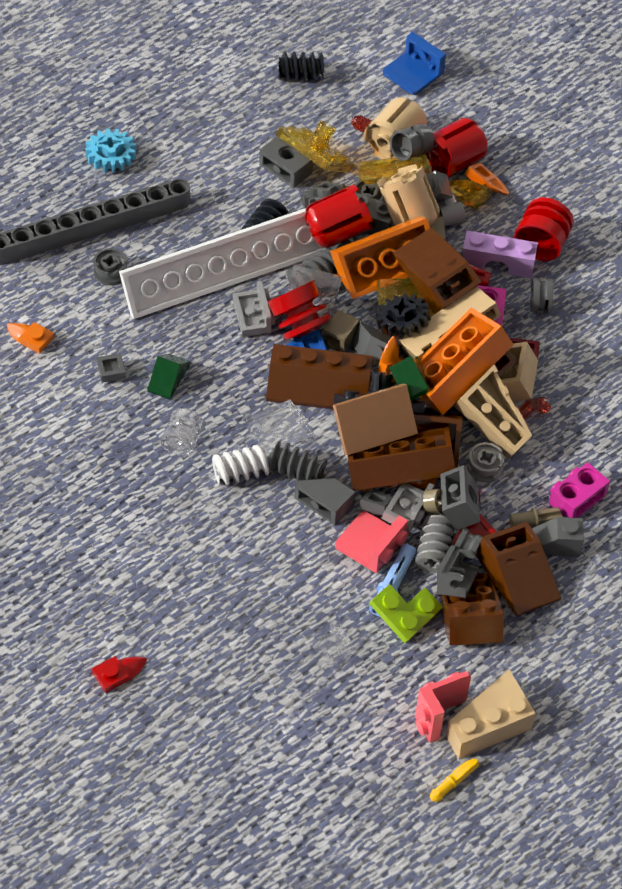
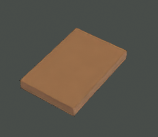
(375, 419)

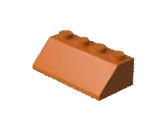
(372, 257)
(462, 358)

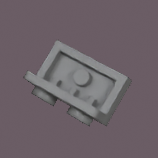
(253, 311)
(407, 504)

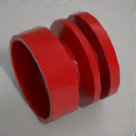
(548, 224)
(299, 310)

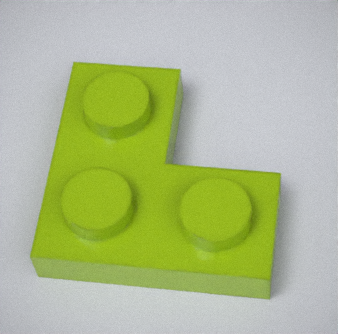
(405, 617)

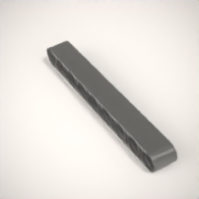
(93, 220)

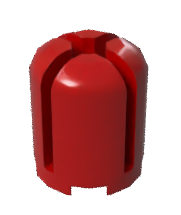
(457, 146)
(337, 217)

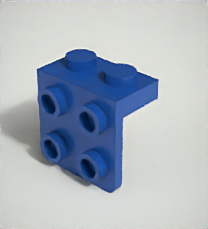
(417, 66)

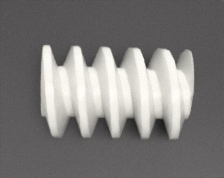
(240, 464)

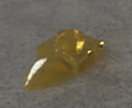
(470, 192)

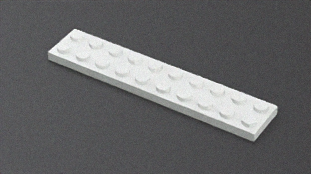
(218, 264)

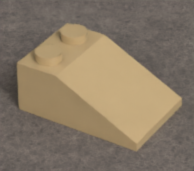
(521, 376)

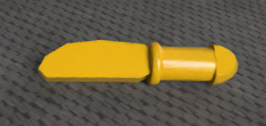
(455, 778)

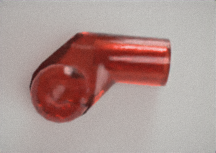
(360, 123)
(534, 404)

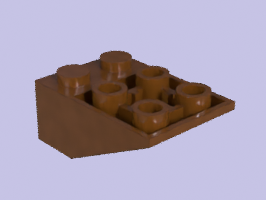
(436, 269)
(518, 568)
(476, 617)

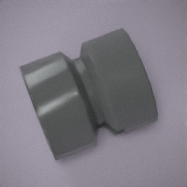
(412, 142)

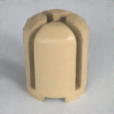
(394, 117)
(409, 195)

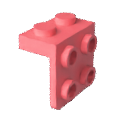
(372, 540)
(436, 698)

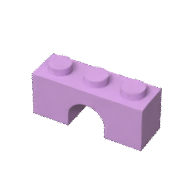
(515, 253)

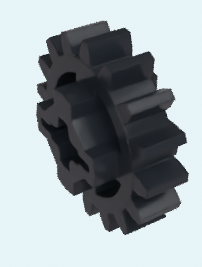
(403, 315)

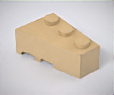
(494, 414)
(491, 717)

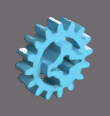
(110, 150)

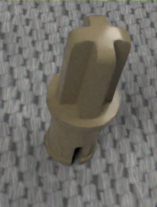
(534, 517)

